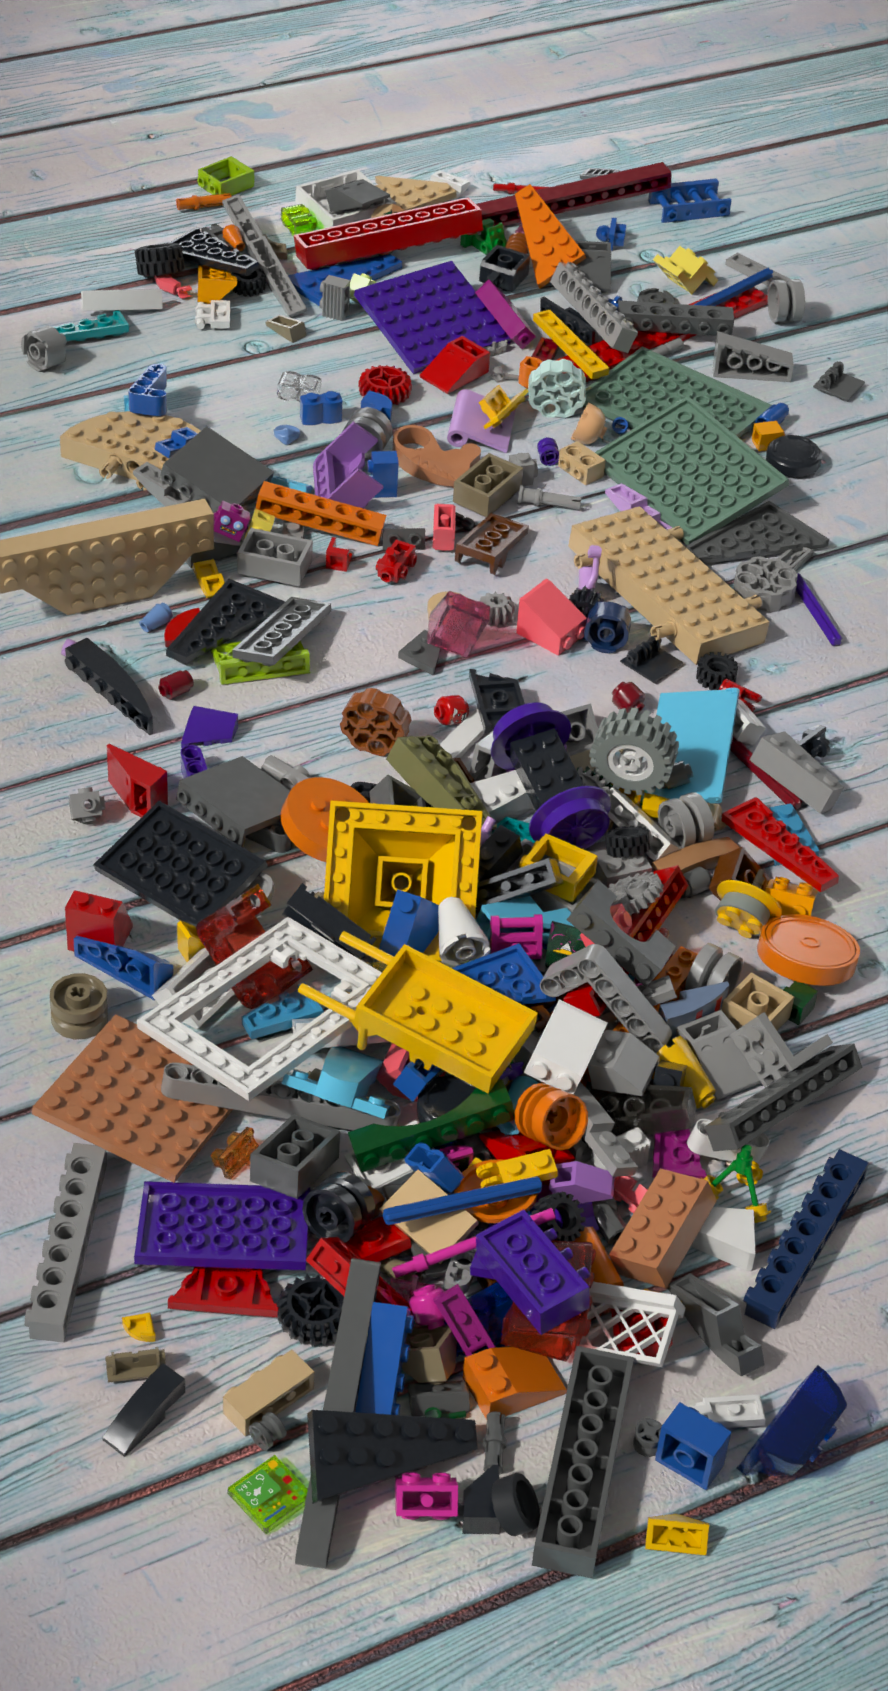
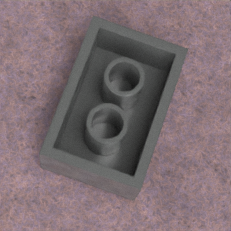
(294, 1156)

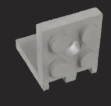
(776, 1057)

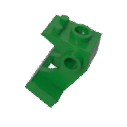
(488, 238)

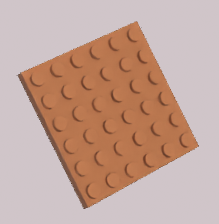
(117, 1102)

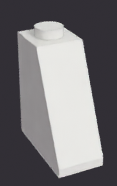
(728, 1236)

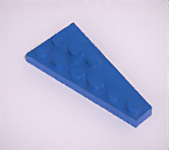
(309, 282)

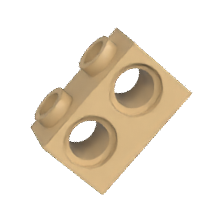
(581, 463)

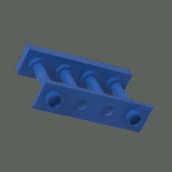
(687, 191)

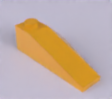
(213, 284)

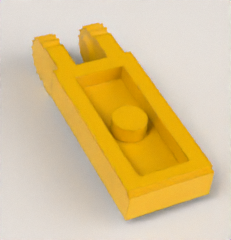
(531, 1165)

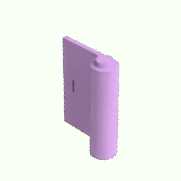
(469, 420)

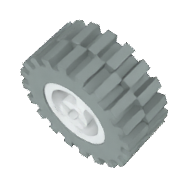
(640, 738)

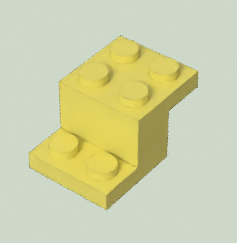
(686, 269)

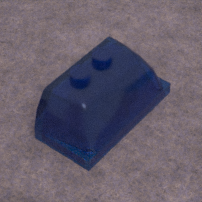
(798, 1427)

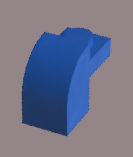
(379, 402)

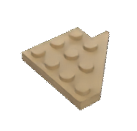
(415, 193)

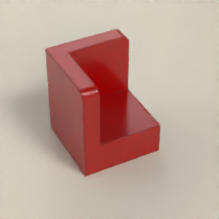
(337, 558)

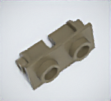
(133, 1366)

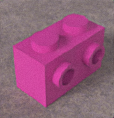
(426, 1496)

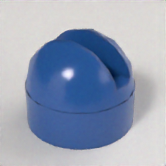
(622, 422)

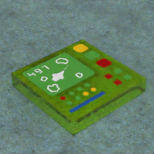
(269, 1494)

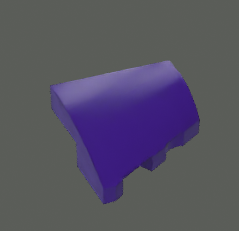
(210, 726)

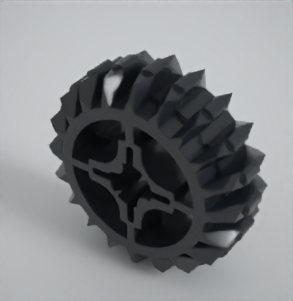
(314, 1303)

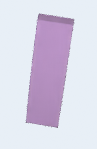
(626, 498)

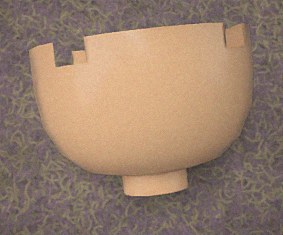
(590, 425)

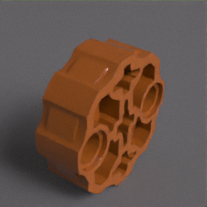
(374, 721)

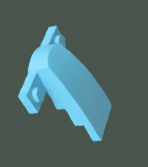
(343, 1081)

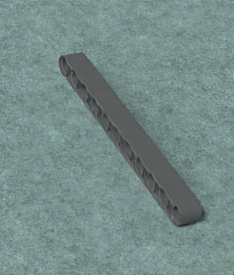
(341, 1395)

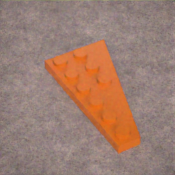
(545, 236)

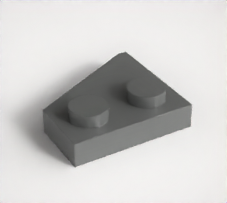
(421, 653)

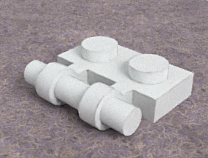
(215, 314)

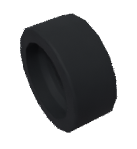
(515, 1504)

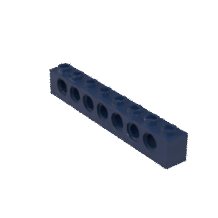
(805, 1239)

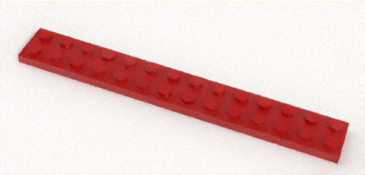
(742, 304)

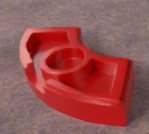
(178, 624)

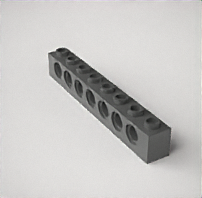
(783, 1097)

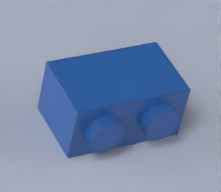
(384, 469)

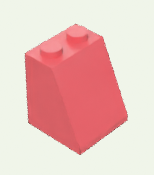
(550, 618)

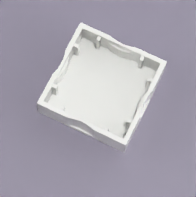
(313, 197)

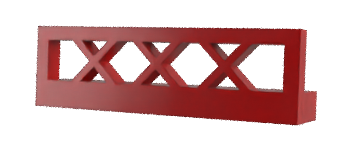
(333, 1260)

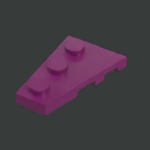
(674, 1154)

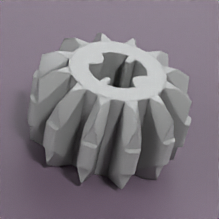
(500, 608)

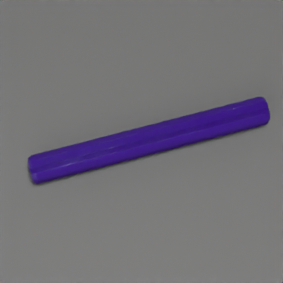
(817, 611)

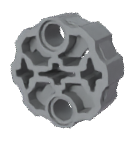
(769, 580)

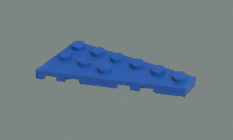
(508, 973)

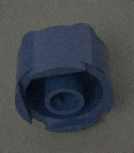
(607, 627)

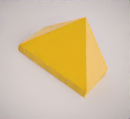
(677, 1534)

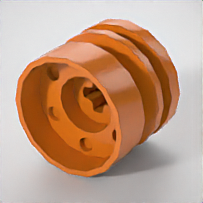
(551, 1116)

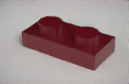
(545, 349)

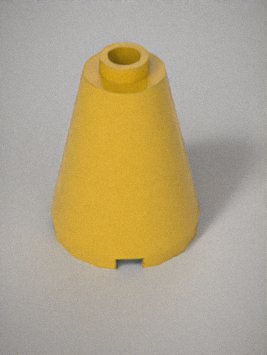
(695, 1074)

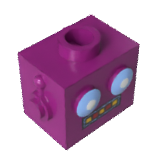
(231, 520)

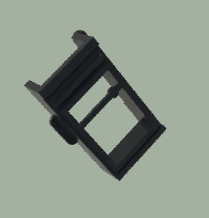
(324, 920)

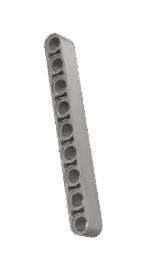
(278, 1100)

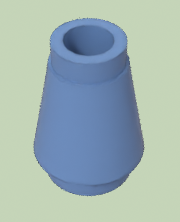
(156, 617)

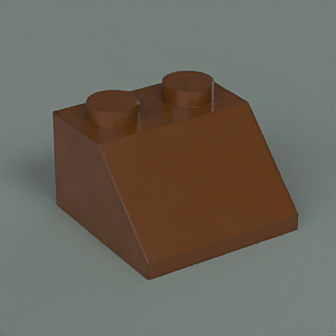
(736, 866)

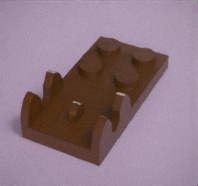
(491, 541)

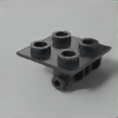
(651, 660)

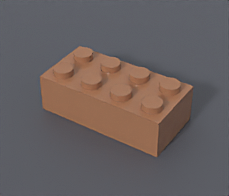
(663, 1228)

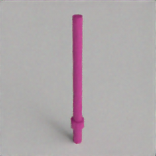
(421, 1262)

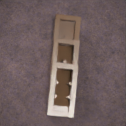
(697, 855)

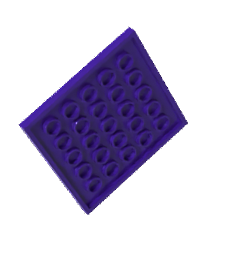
(428, 311)

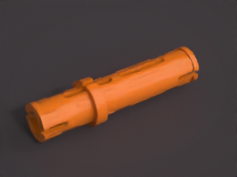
(196, 202)

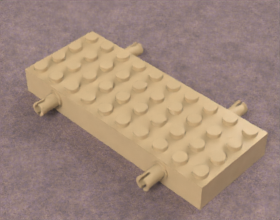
(669, 584)

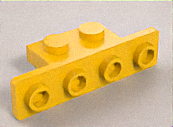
(499, 406)

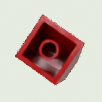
(96, 919)

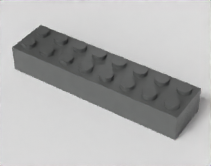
(583, 1462)

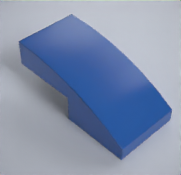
(178, 439)

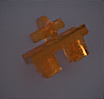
(236, 1153)

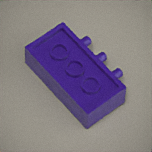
(534, 1271)

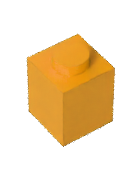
(766, 432)

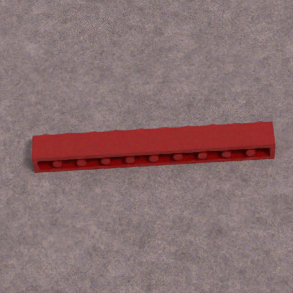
(642, 927)

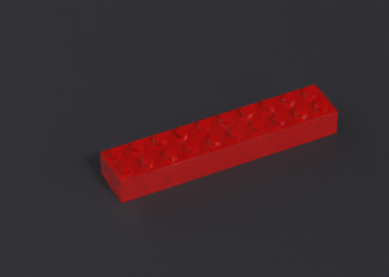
(388, 233)

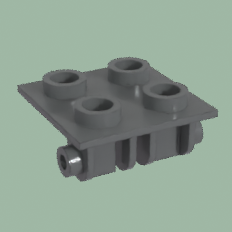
(838, 383)

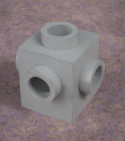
(77, 807)

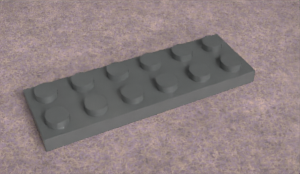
(281, 631)

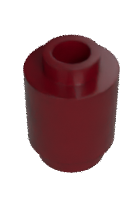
(175, 684)

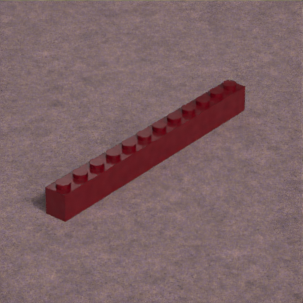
(585, 192)

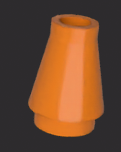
(233, 236)

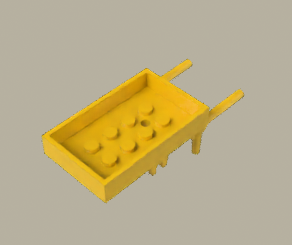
(436, 1015)

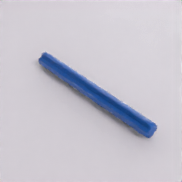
(737, 288)
(462, 1200)

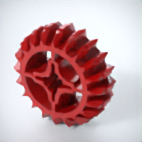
(386, 381)

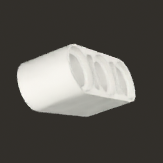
(700, 1144)

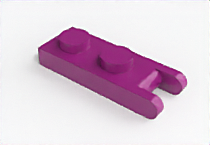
(462, 1320)

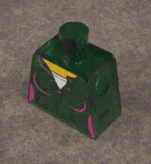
(562, 942)

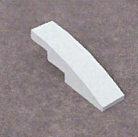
(121, 299)

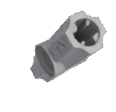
(283, 772)

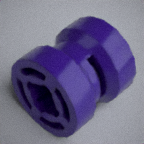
(548, 451)

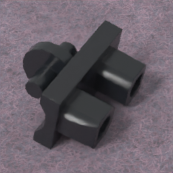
(815, 742)

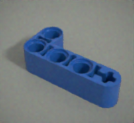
(148, 392)

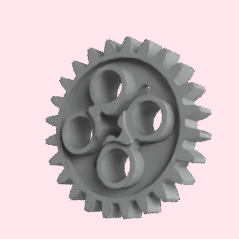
(637, 891)

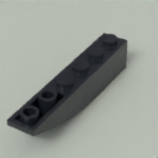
(110, 681)

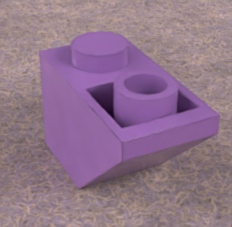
(583, 1182)

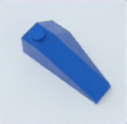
(410, 922)
(130, 966)

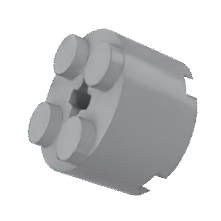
(44, 348)

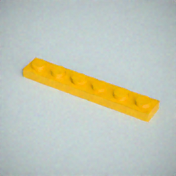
(571, 344)

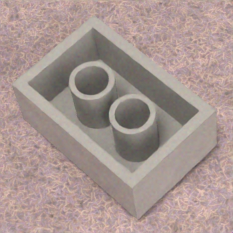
(274, 557)

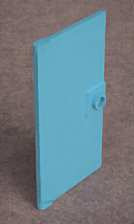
(704, 734)

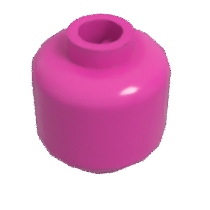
(424, 1307)

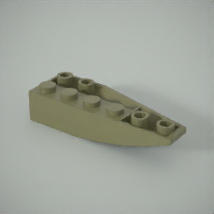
(434, 774)

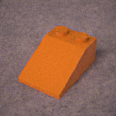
(510, 1380)

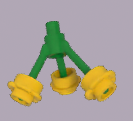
(748, 1173)

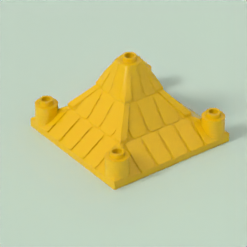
(399, 848)

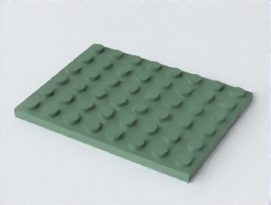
(651, 383)
(691, 469)

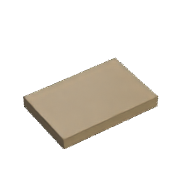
(433, 1231)

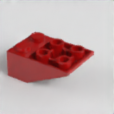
(457, 365)
(136, 780)
(517, 1145)

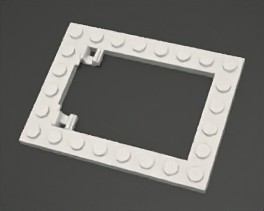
(275, 945)

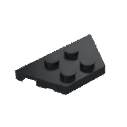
(494, 697)

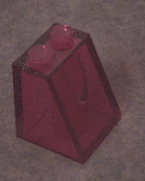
(457, 623)

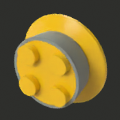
(746, 906)

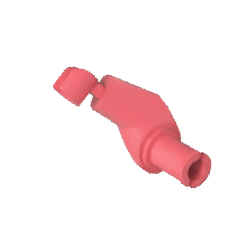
(172, 286)

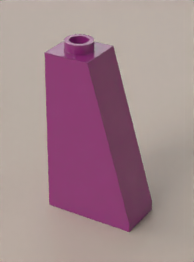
(505, 314)

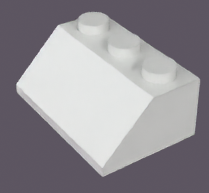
(192, 970)

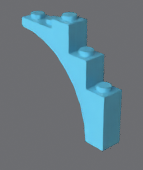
(522, 908)

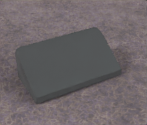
(447, 1397)

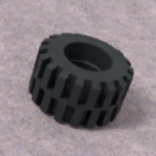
(159, 259)

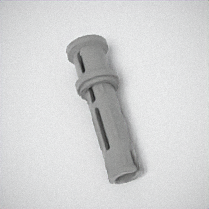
(538, 497)

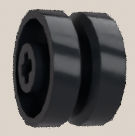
(338, 1206)

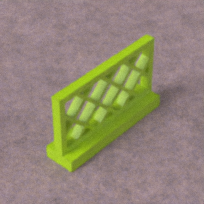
(235, 670)

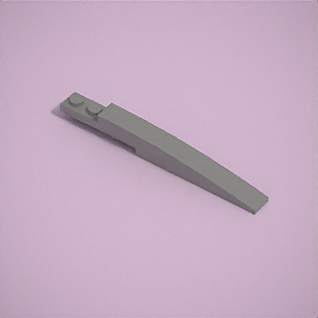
(261, 250)
(599, 1126)

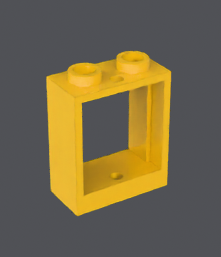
(572, 855)

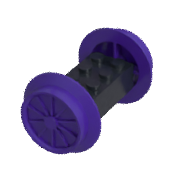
(533, 744)

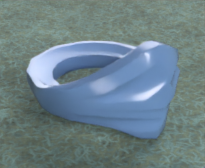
(286, 433)

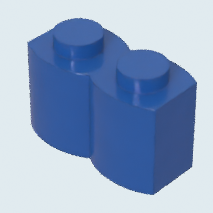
(321, 408)
(435, 1167)

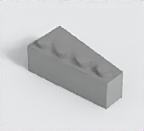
(797, 771)

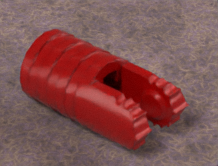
(744, 693)

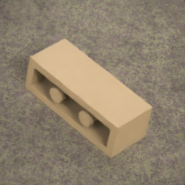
(268, 1391)

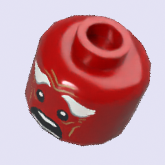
(451, 710)

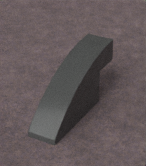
(718, 1324)

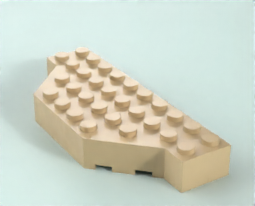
(106, 558)

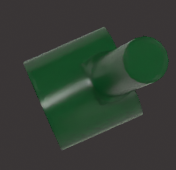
(435, 1412)

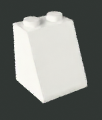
(565, 1047)

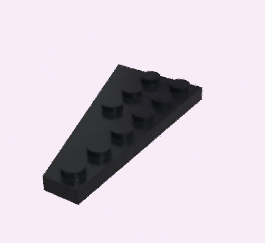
(213, 252)
(225, 616)
(370, 1448)

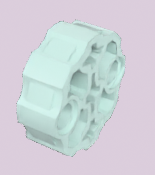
(553, 387)

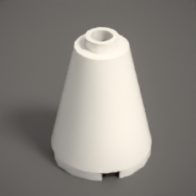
(459, 934)

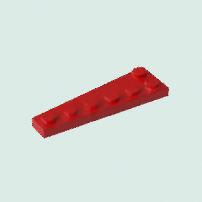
(757, 825)

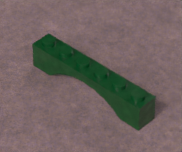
(382, 1144)

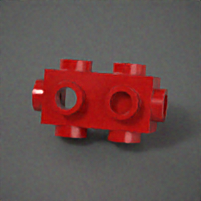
(396, 561)

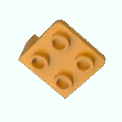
(792, 897)

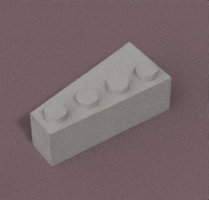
(750, 360)

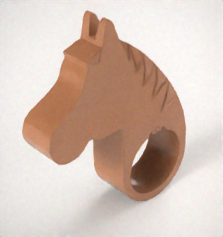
(432, 462)

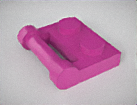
(530, 941)

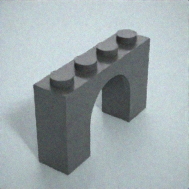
(595, 921)

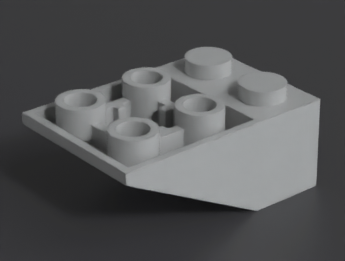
(718, 1054)

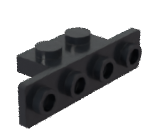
(571, 319)

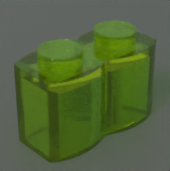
(298, 219)

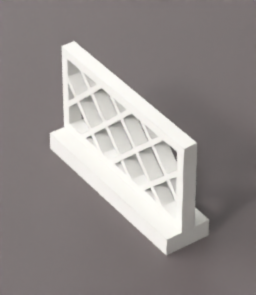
(632, 1301)

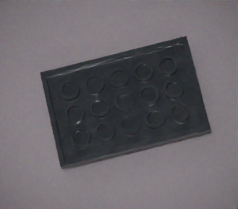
(179, 864)

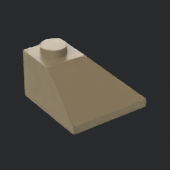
(431, 1354)

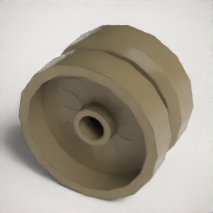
(78, 1006)

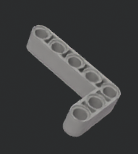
(614, 987)

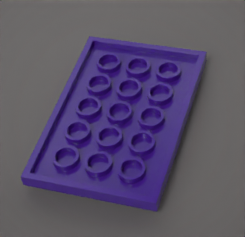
(220, 1227)

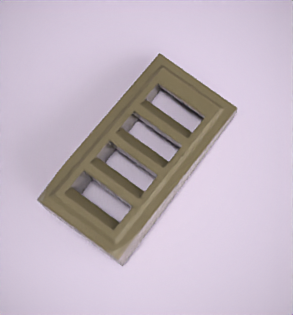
(287, 327)

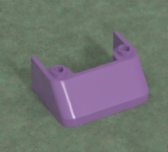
(340, 466)

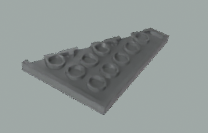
(755, 534)

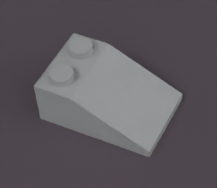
(611, 869)

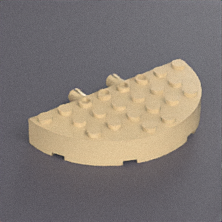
(119, 442)

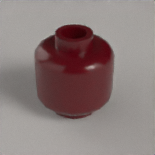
(628, 696)

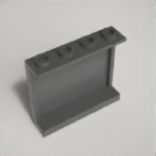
(214, 471)
(234, 798)

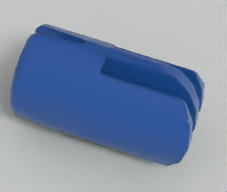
(774, 413)

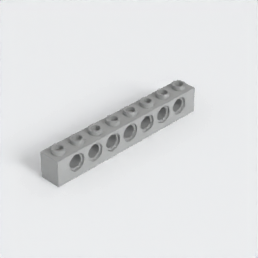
(594, 306)
(67, 1243)

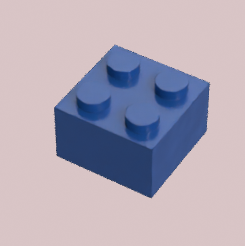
(693, 1445)

